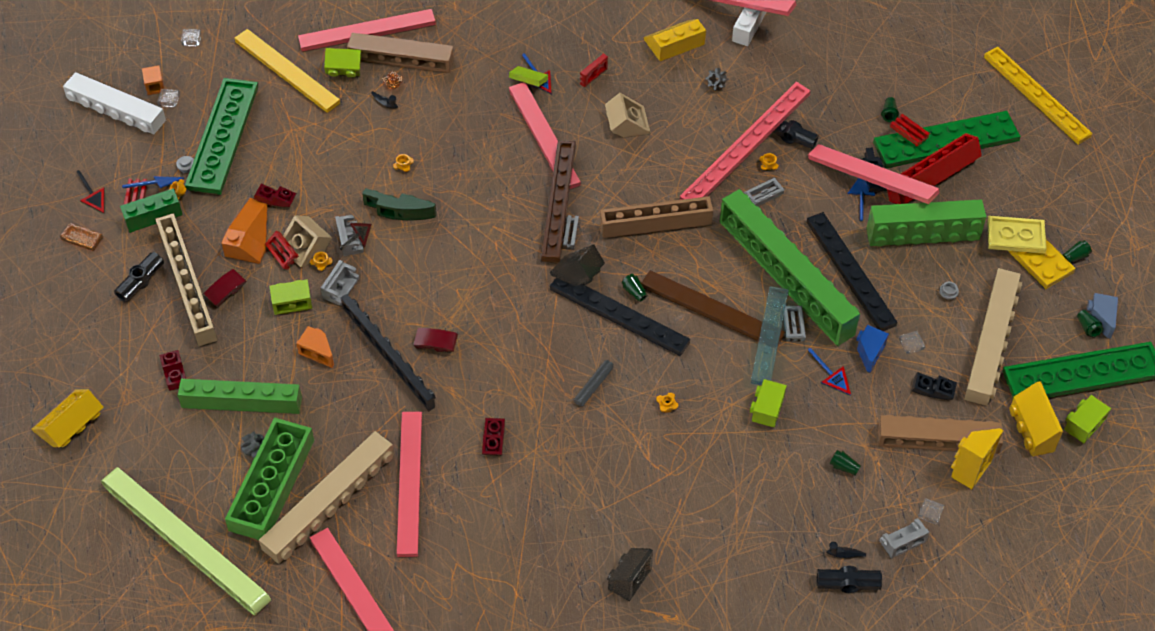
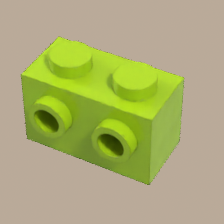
(342, 62)
(290, 297)
(768, 403)
(1087, 418)

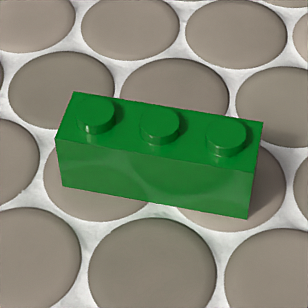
(145, 211)

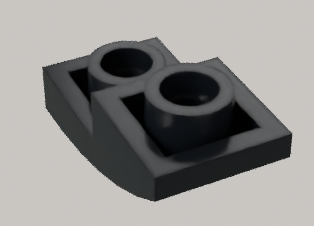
(936, 388)

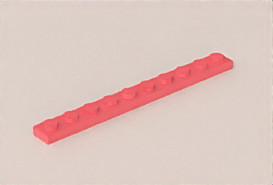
(747, 142)

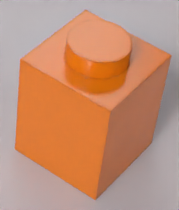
(153, 80)

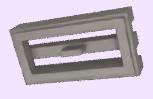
(766, 194)
(569, 220)
(794, 336)

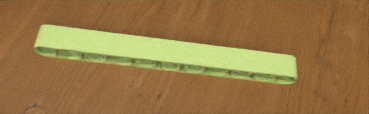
(186, 541)

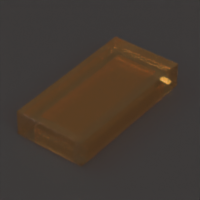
(81, 236)

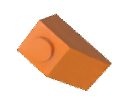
(315, 346)

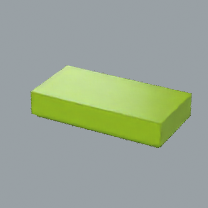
(528, 76)

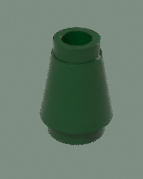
(890, 110)
(1078, 251)
(634, 287)
(1090, 325)
(843, 462)

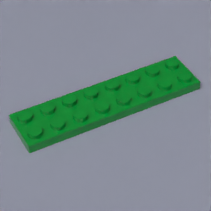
(990, 129)
(221, 136)
(1085, 370)

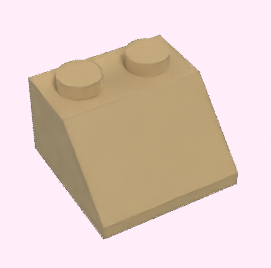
(626, 117)
(306, 238)

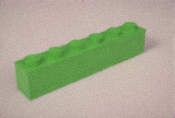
(240, 396)

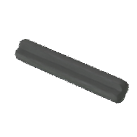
(593, 383)

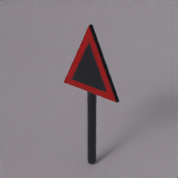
(95, 200)

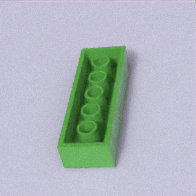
(926, 222)
(270, 479)

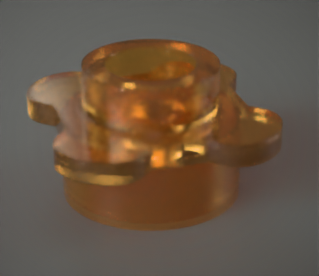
(392, 80)

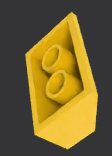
(676, 39)
(68, 418)
(1036, 420)
(975, 456)

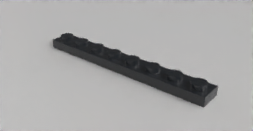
(851, 272)
(622, 316)
(392, 356)

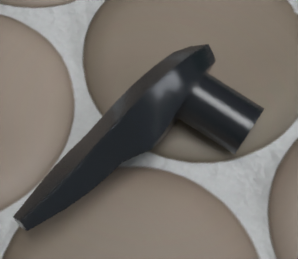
(388, 102)
(843, 552)

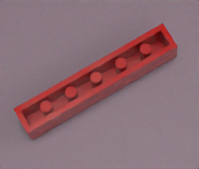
(941, 164)

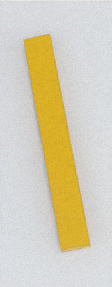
(287, 70)
(1038, 95)

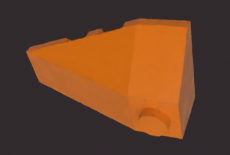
(247, 233)

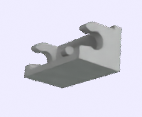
(345, 233)
(339, 282)
(905, 538)

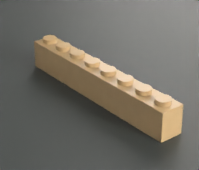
(186, 280)
(992, 337)
(326, 498)

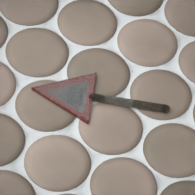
(362, 232)

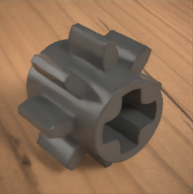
(717, 83)
(251, 443)

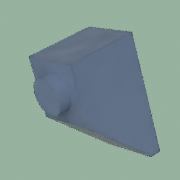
(1105, 310)

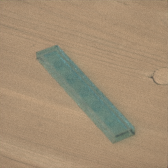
(769, 335)

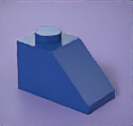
(870, 345)

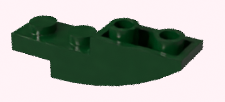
(402, 208)

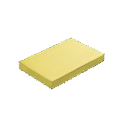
(1016, 234)

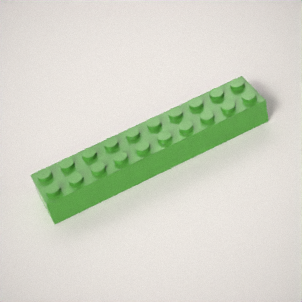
(789, 267)

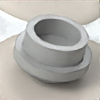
(184, 164)
(949, 290)

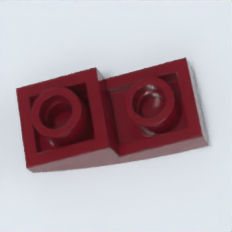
(281, 197)
(224, 287)
(435, 338)
(172, 369)
(493, 436)

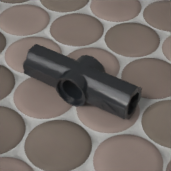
(793, 132)
(138, 277)
(849, 579)

